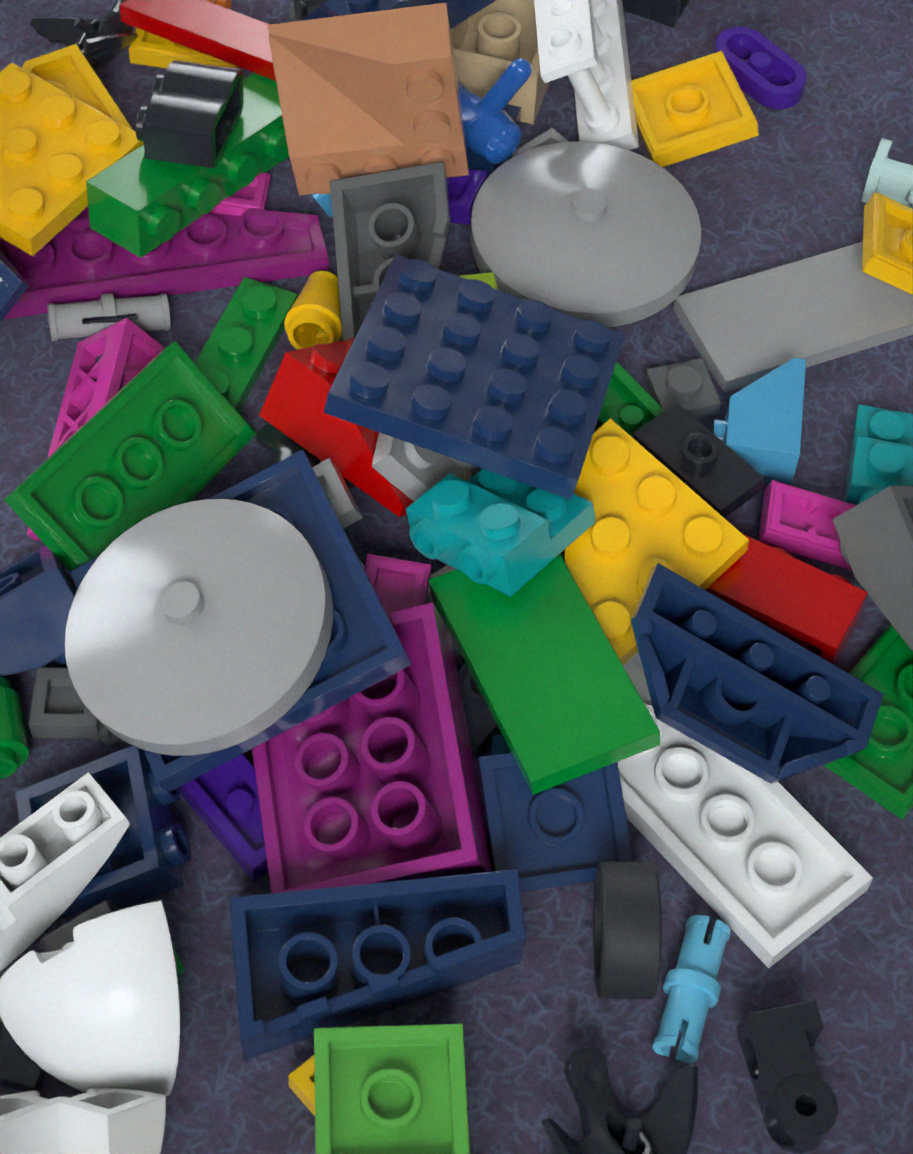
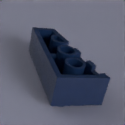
(365, 950)

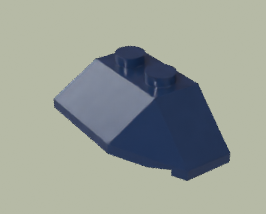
(745, 684)

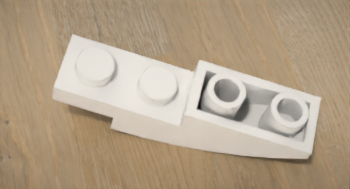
(52, 861)

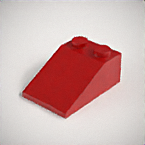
(297, 409)

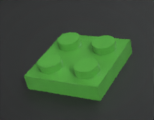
(390, 1090)

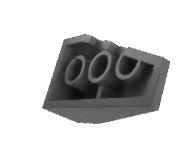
(382, 217)
(879, 549)

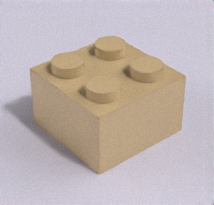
(491, 42)

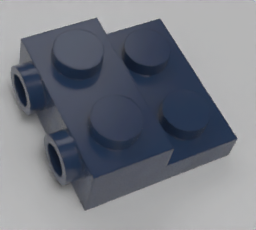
(152, 846)

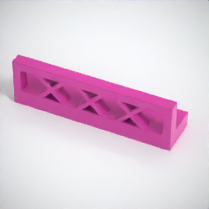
(125, 353)

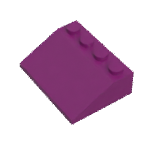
(378, 779)

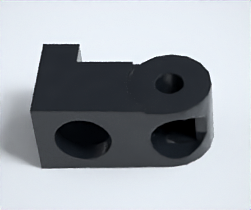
(786, 1082)

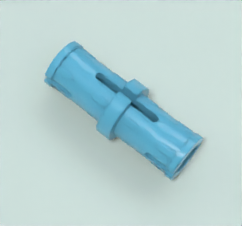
(692, 988)

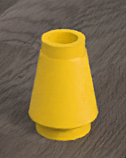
(315, 312)

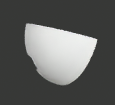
(101, 1004)
(84, 1124)

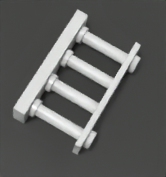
(590, 48)

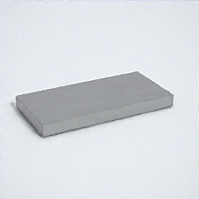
(792, 311)

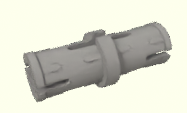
(66, 319)

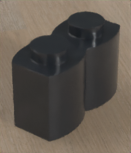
(191, 113)

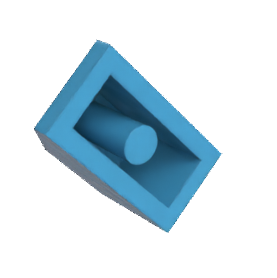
(766, 422)

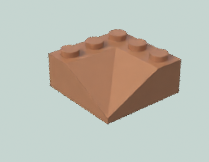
(368, 94)

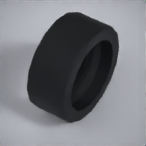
(627, 930)

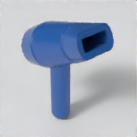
(486, 125)

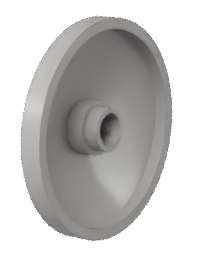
(587, 231)
(199, 627)

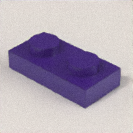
(231, 809)

